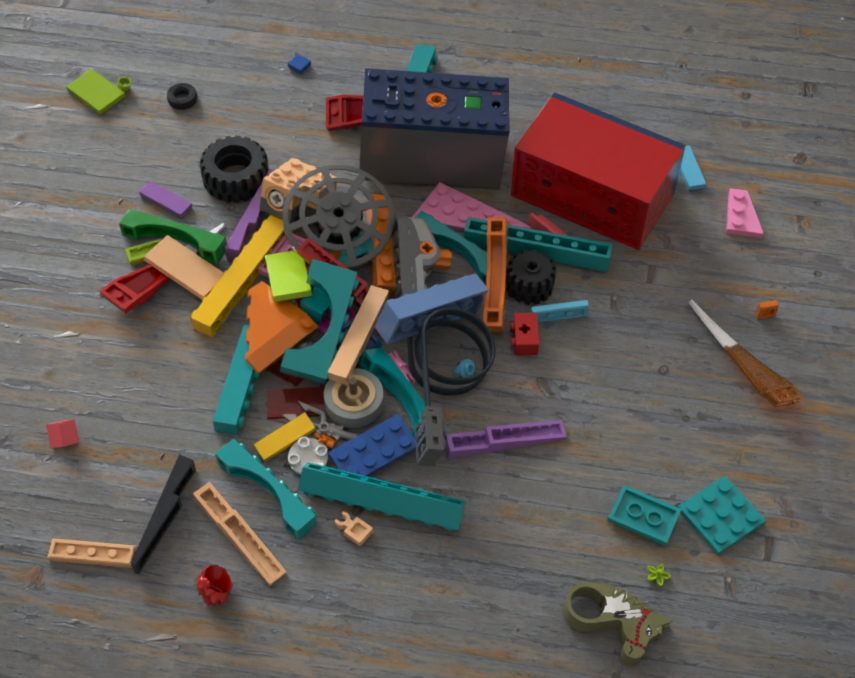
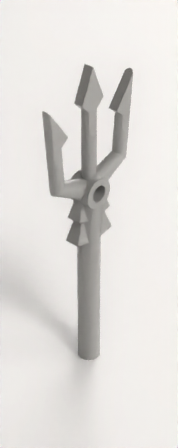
(329, 429)

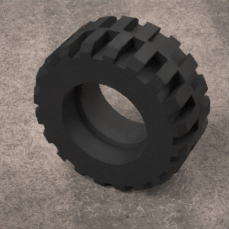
(228, 153)

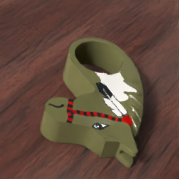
(620, 611)

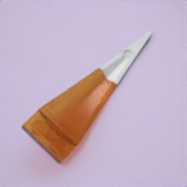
(765, 380)

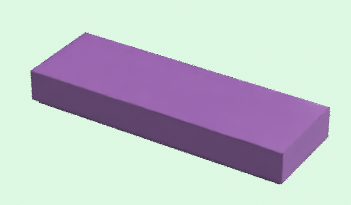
(165, 199)

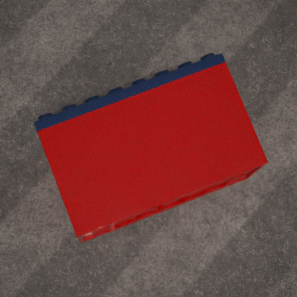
(596, 170)

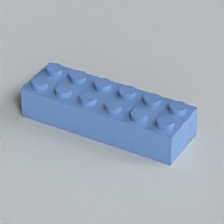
(407, 314)

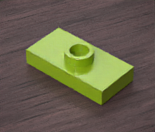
(136, 253)

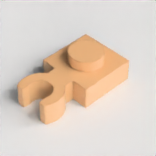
(355, 530)

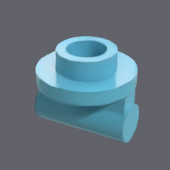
(465, 369)

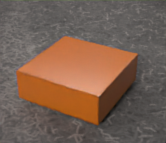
(767, 309)

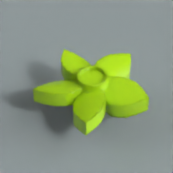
(658, 574)

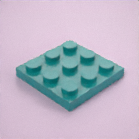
(721, 515)

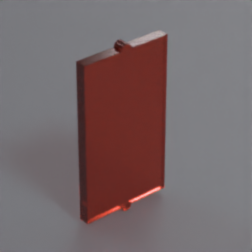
(286, 401)

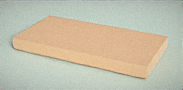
(184, 267)

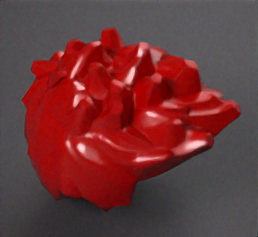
(214, 585)

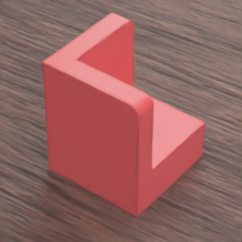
(62, 433)

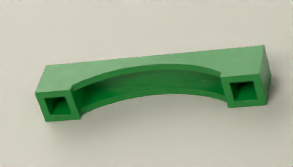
(140, 225)

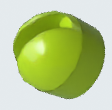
(121, 81)

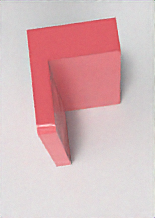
(543, 224)

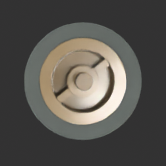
(354, 403)

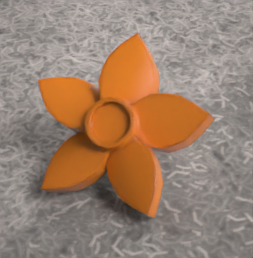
(327, 441)

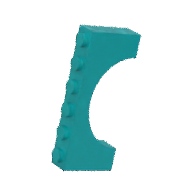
(336, 286)

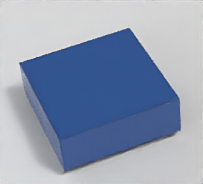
(299, 64)

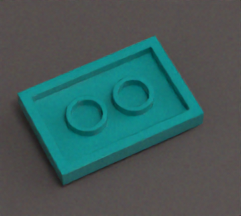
(644, 515)

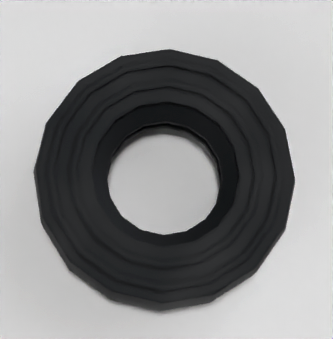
(182, 104)

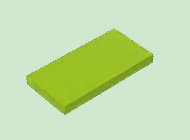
(287, 276)

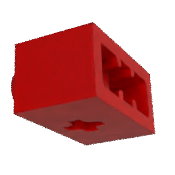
(525, 334)

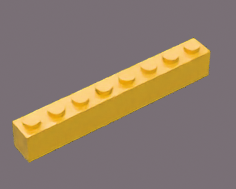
(237, 279)

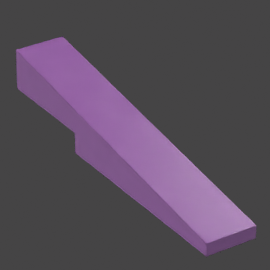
(248, 225)
(503, 438)

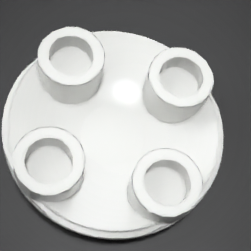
(306, 451)

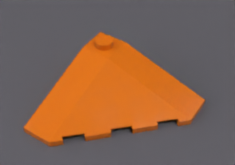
(273, 328)

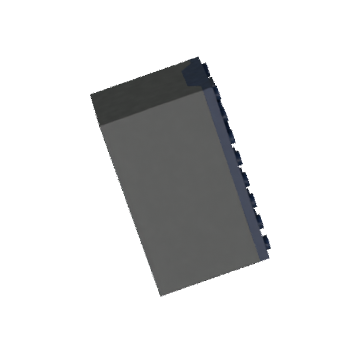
(434, 128)

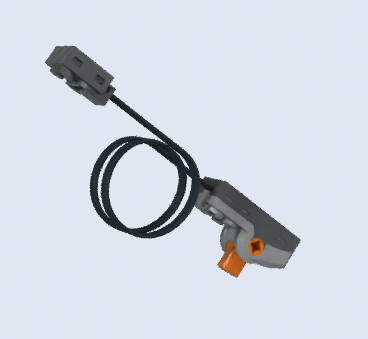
(414, 260)

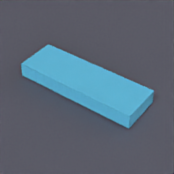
(691, 171)
(561, 311)

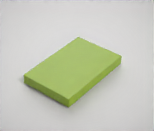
(95, 91)

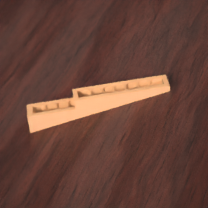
(358, 335)
(239, 533)

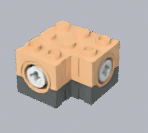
(280, 181)

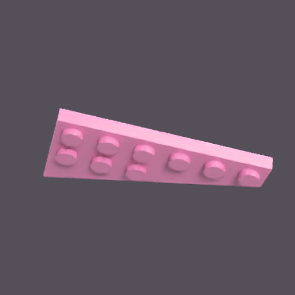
(454, 208)

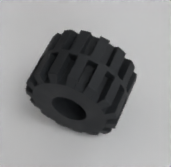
(530, 276)

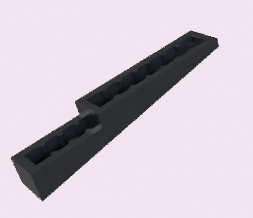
(165, 511)

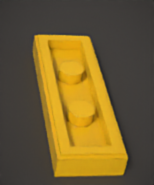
(284, 437)

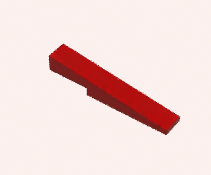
(310, 250)

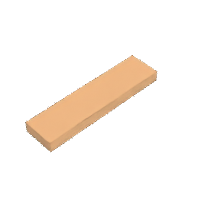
(91, 553)

